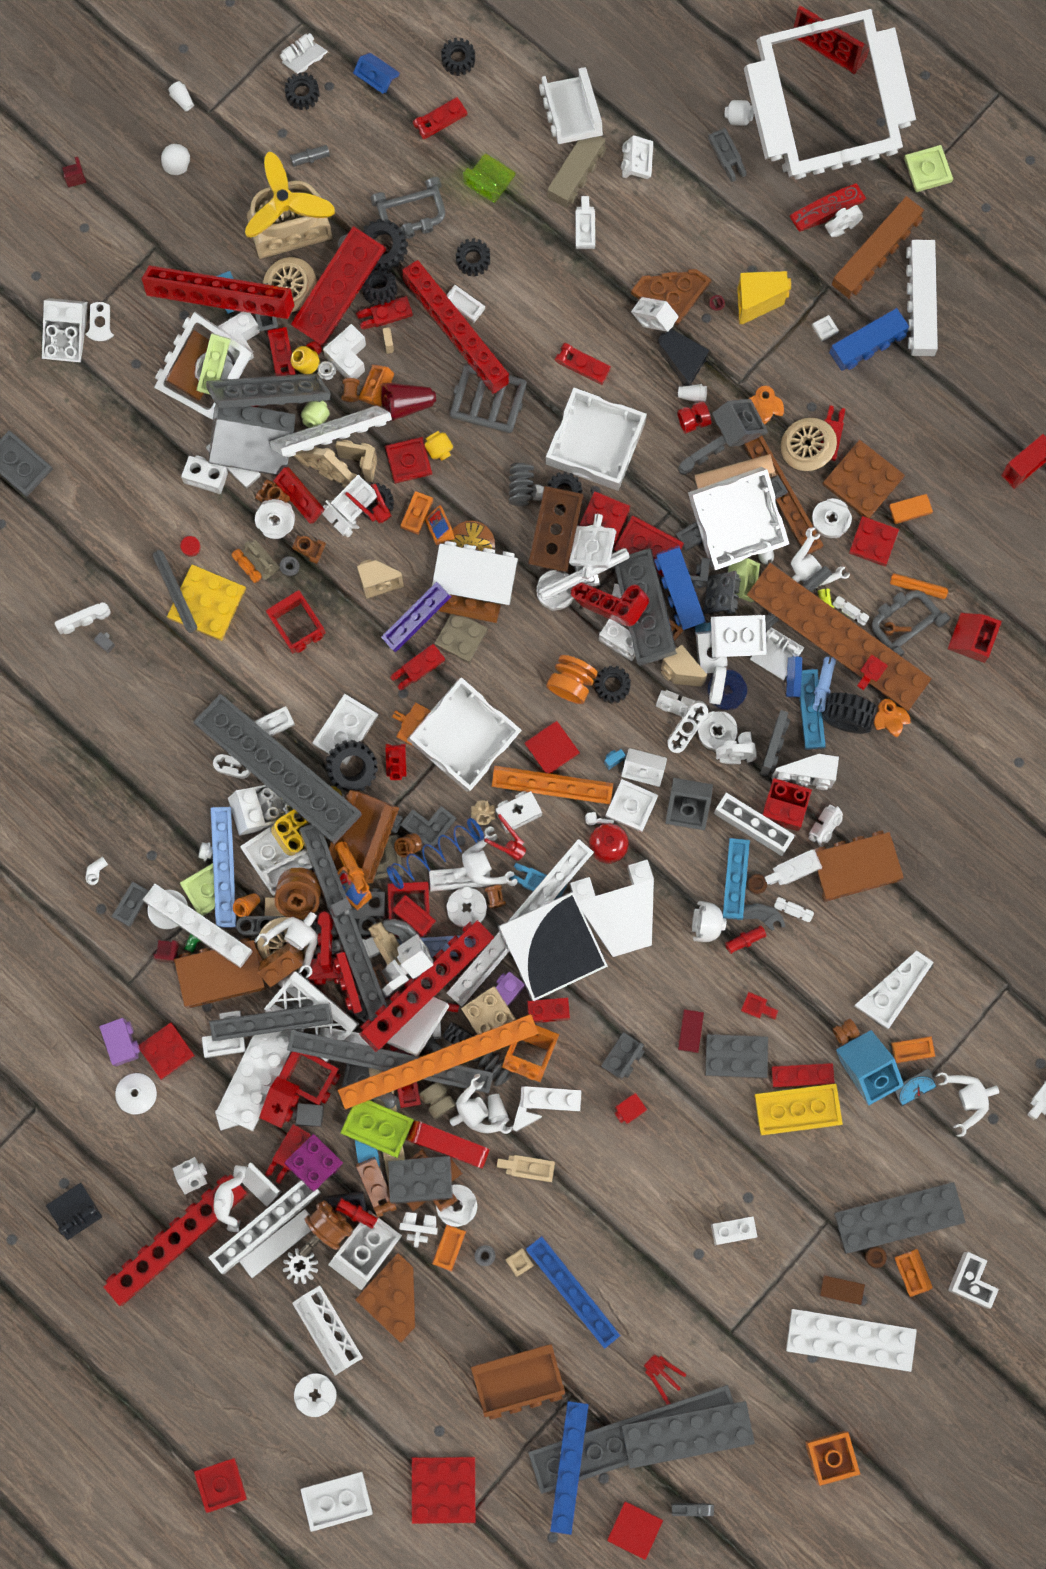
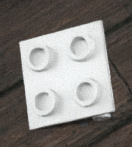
(304, 56)
(778, 650)

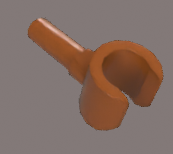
(896, 629)

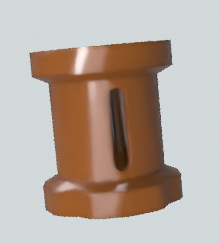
(350, 389)
(495, 896)

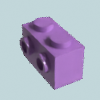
(509, 987)
(120, 1041)

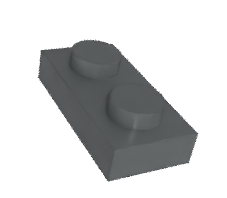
(130, 904)

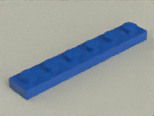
(573, 1292)
(569, 1467)

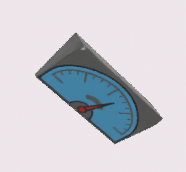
(915, 1087)

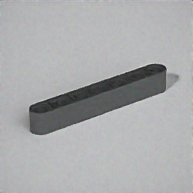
(257, 922)

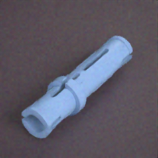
(822, 690)

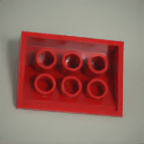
(832, 44)

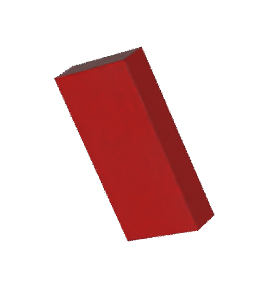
(414, 915)

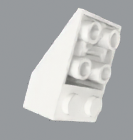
(63, 329)
(815, 771)
(257, 809)

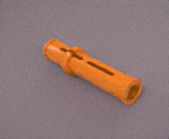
(355, 873)

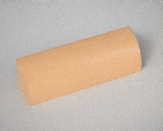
(716, 475)

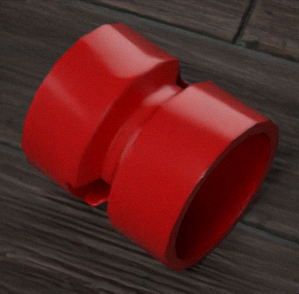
(689, 422)

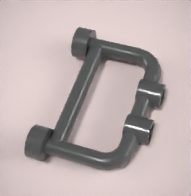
(426, 224)
(901, 600)

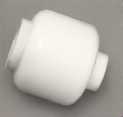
(739, 112)

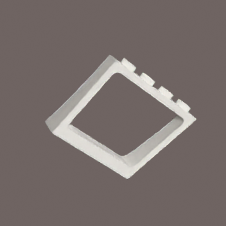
(239, 366)

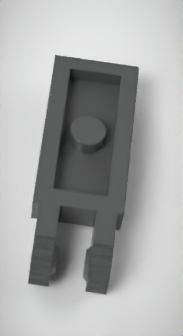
(726, 153)
(701, 455)

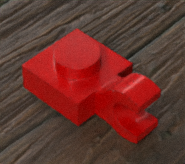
(873, 670)
(756, 1006)

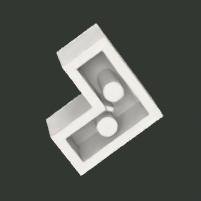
(241, 328)
(343, 352)
(967, 1281)

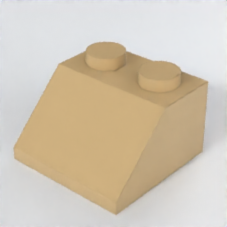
(378, 578)
(683, 669)

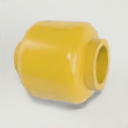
(305, 360)
(438, 445)

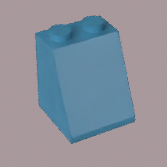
(870, 1067)

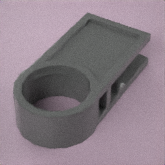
(692, 1509)

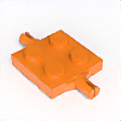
(410, 721)

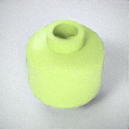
(314, 413)

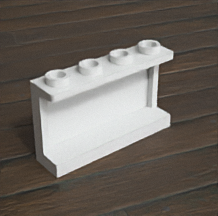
(571, 108)
(475, 572)

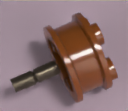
(326, 1226)

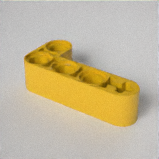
(291, 831)

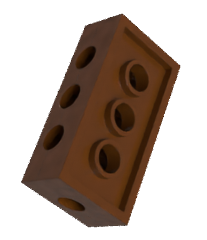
(543, 537)

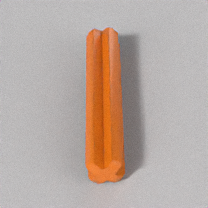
(914, 584)

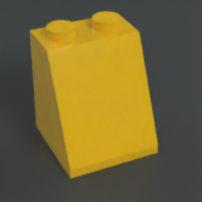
(761, 293)

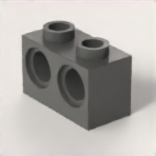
(376, 913)

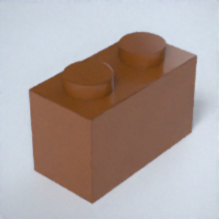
(280, 964)

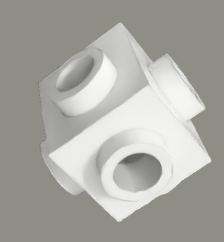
(190, 1175)

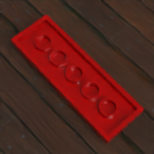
(338, 286)

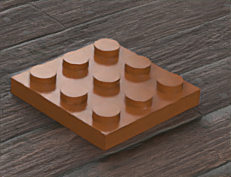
(863, 479)

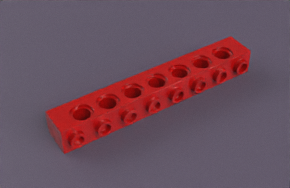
(218, 292)
(455, 327)
(377, 1039)
(115, 1286)

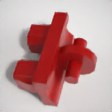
(396, 761)

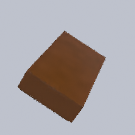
(842, 1290)

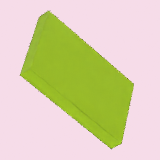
(377, 1127)

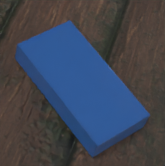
(794, 677)

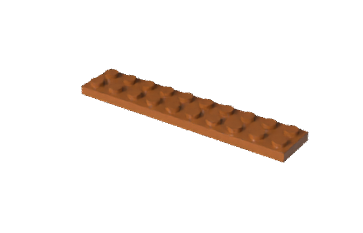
(837, 635)

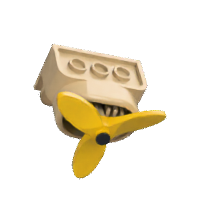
(287, 213)

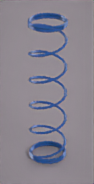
(390, 870)

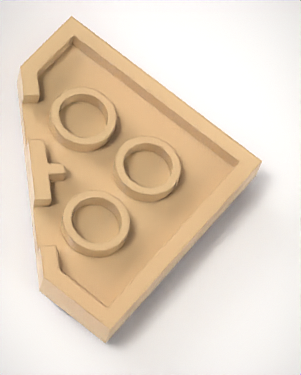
(327, 463)

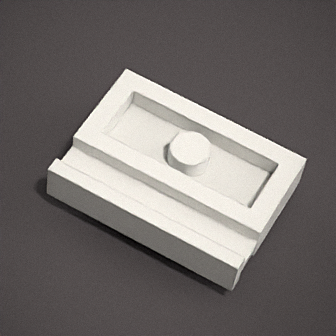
(360, 491)

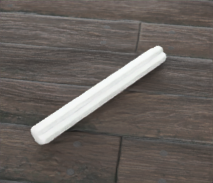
(576, 577)

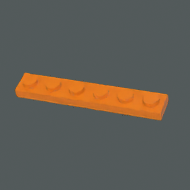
(552, 784)

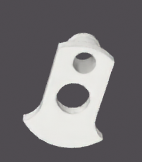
(99, 333)

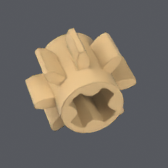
(483, 812)

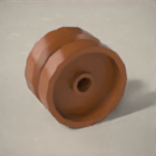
(297, 893)

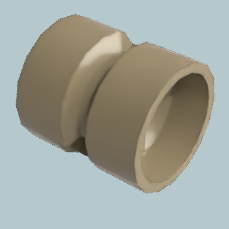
(437, 1099)

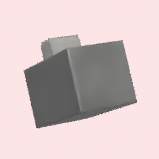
(103, 641)
(340, 907)

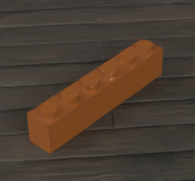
(878, 247)

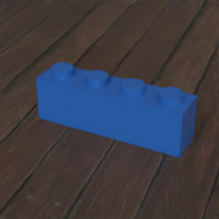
(869, 339)
(681, 588)

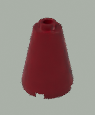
(406, 399)

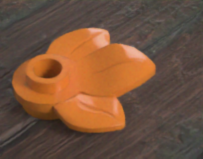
(768, 406)
(891, 720)

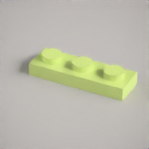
(214, 361)

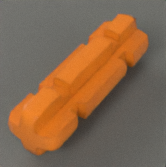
(246, 565)

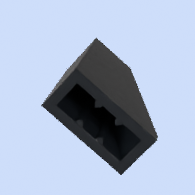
(682, 355)

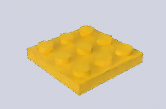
(210, 601)

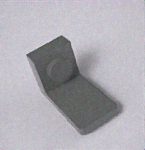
(702, 574)

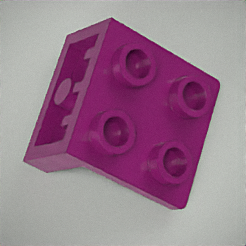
(313, 1163)

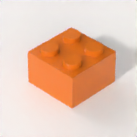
(832, 1458)

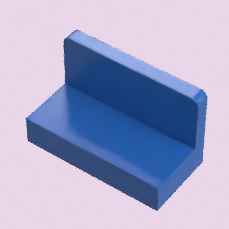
(375, 72)

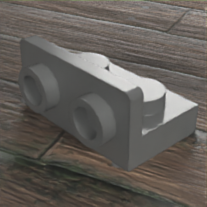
(622, 1056)

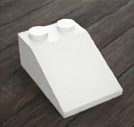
(364, 1252)

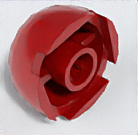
(608, 843)

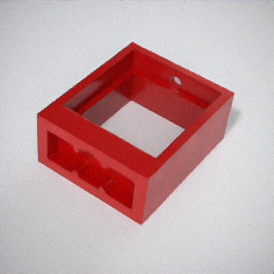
(1026, 462)
(285, 606)
(409, 888)
(331, 1080)

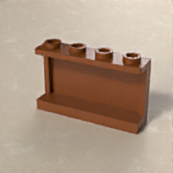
(368, 834)
(858, 866)
(213, 978)
(518, 1381)

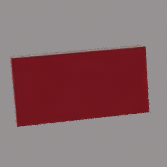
(691, 1031)

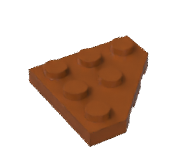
(678, 289)
(391, 1298)

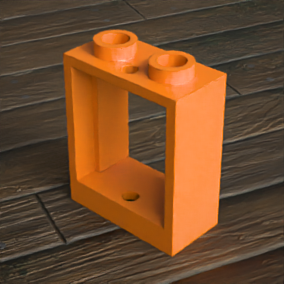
(545, 1039)

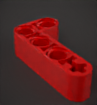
(621, 610)
(447, 1144)

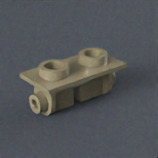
(260, 559)

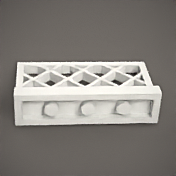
(316, 997)

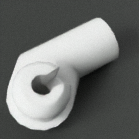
(93, 870)

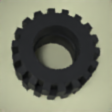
(399, 242)
(850, 712)
(355, 782)

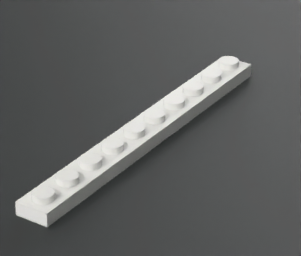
(497, 949)

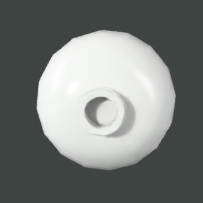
(707, 922)

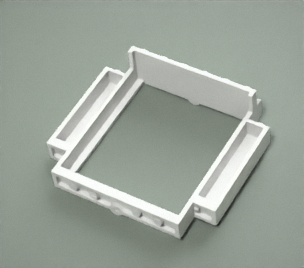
(772, 113)

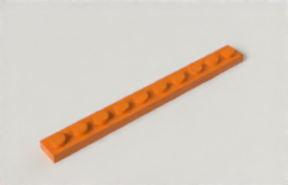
(438, 1061)

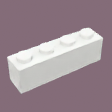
(754, 824)

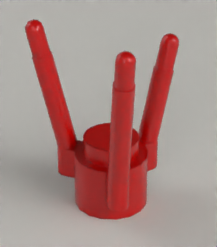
(381, 512)
(513, 848)
(656, 1366)

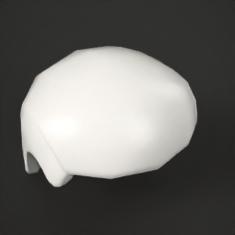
(175, 159)

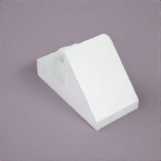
(524, 1118)

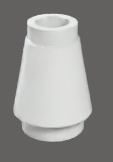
(180, 94)
(693, 393)
(496, 1109)

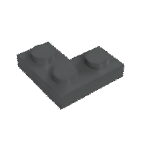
(429, 830)

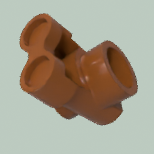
(271, 491)
(313, 550)

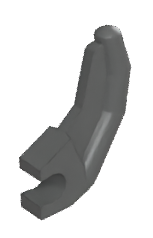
(764, 913)
(400, 928)

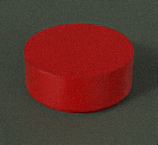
(190, 546)

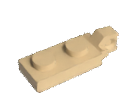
(385, 942)
(528, 1167)

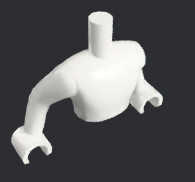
(807, 566)
(477, 865)
(298, 935)
(972, 1098)
(474, 1111)
(224, 1199)

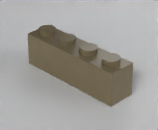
(575, 170)

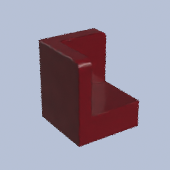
(74, 174)
(167, 951)

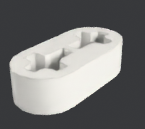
(717, 685)
(230, 771)

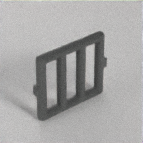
(491, 421)

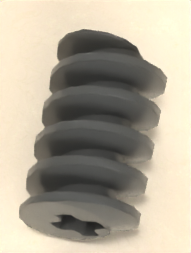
(520, 483)
(493, 1065)

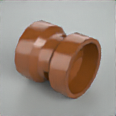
(408, 844)
(846, 1032)

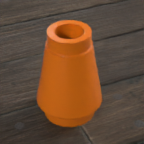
(245, 905)

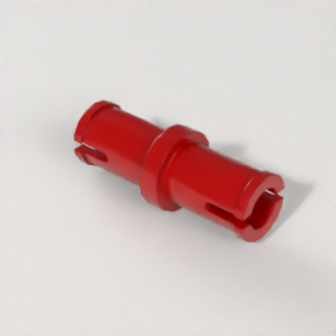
(745, 939)
(356, 1213)

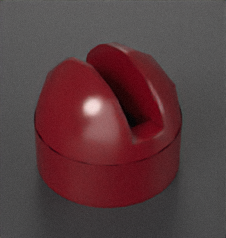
(719, 301)

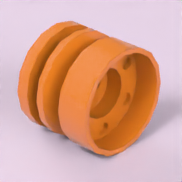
(572, 678)

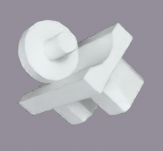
(409, 1225)

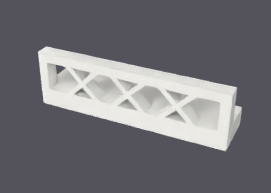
(323, 1332)

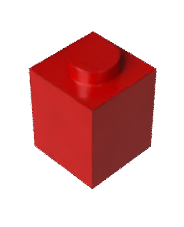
(629, 1109)

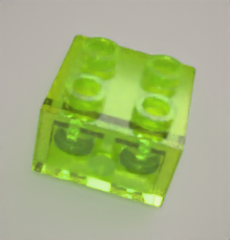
(489, 177)

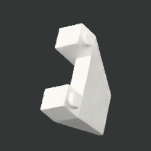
(623, 915)

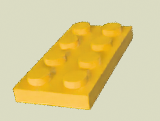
(798, 1109)

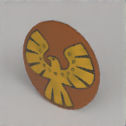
(473, 534)

